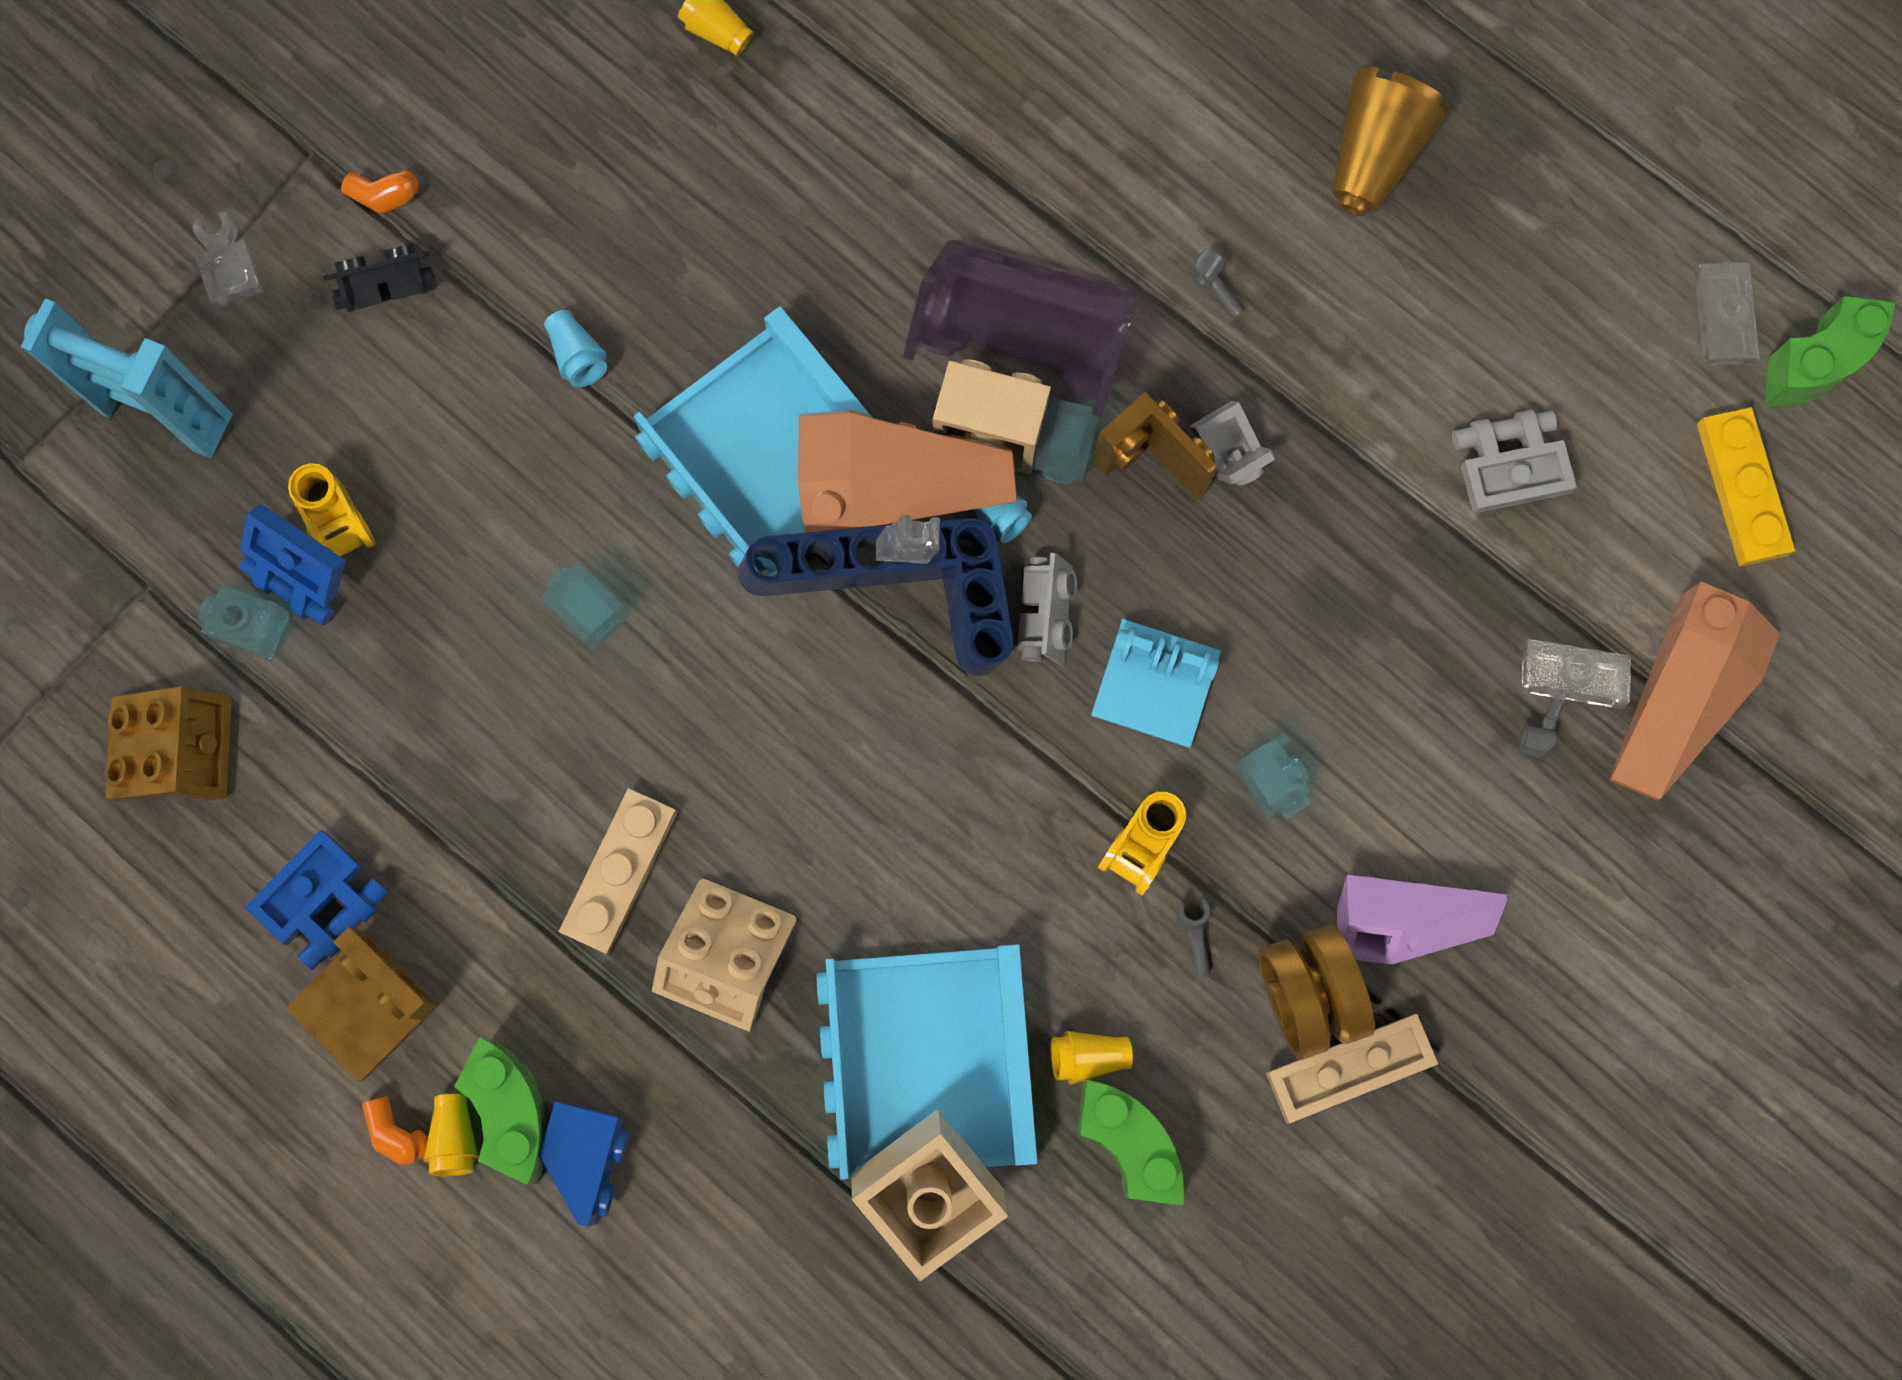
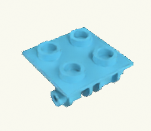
(1156, 683)

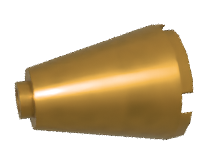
(1382, 136)

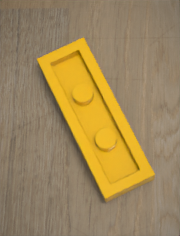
(1745, 487)

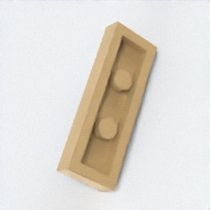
(618, 871)
(1351, 1069)

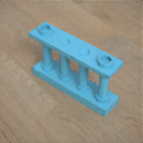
(145, 380)

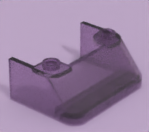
(1024, 312)

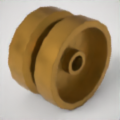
(1316, 991)

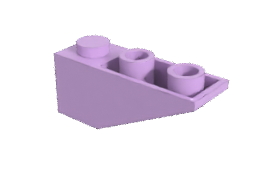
(1407, 920)

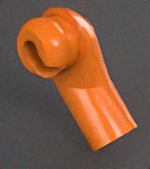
(383, 194)
(388, 1138)

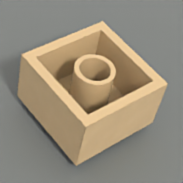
(993, 409)
(928, 1195)

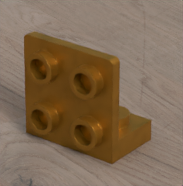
(1157, 429)
(168, 744)
(361, 1005)

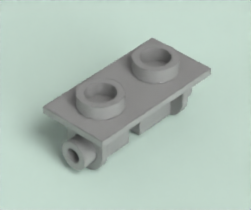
(1051, 587)

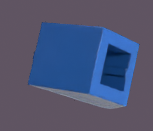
(580, 1156)

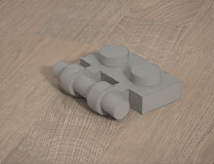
(1516, 475)

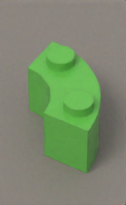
(1817, 364)
(509, 1110)
(1134, 1140)

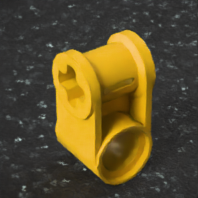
(334, 518)
(1143, 843)

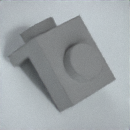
(1233, 443)

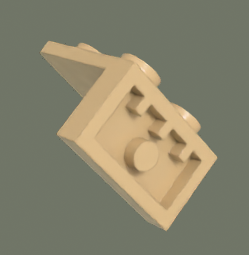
(722, 953)

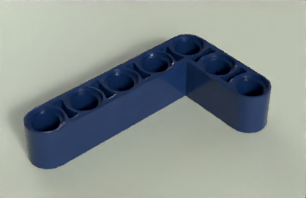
(847, 571)

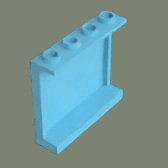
(738, 435)
(926, 1039)

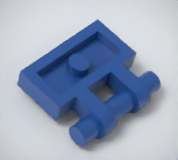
(290, 564)
(305, 889)

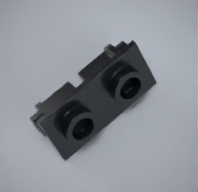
(360, 281)

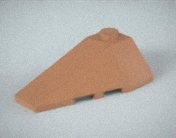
(875, 471)
(1699, 679)

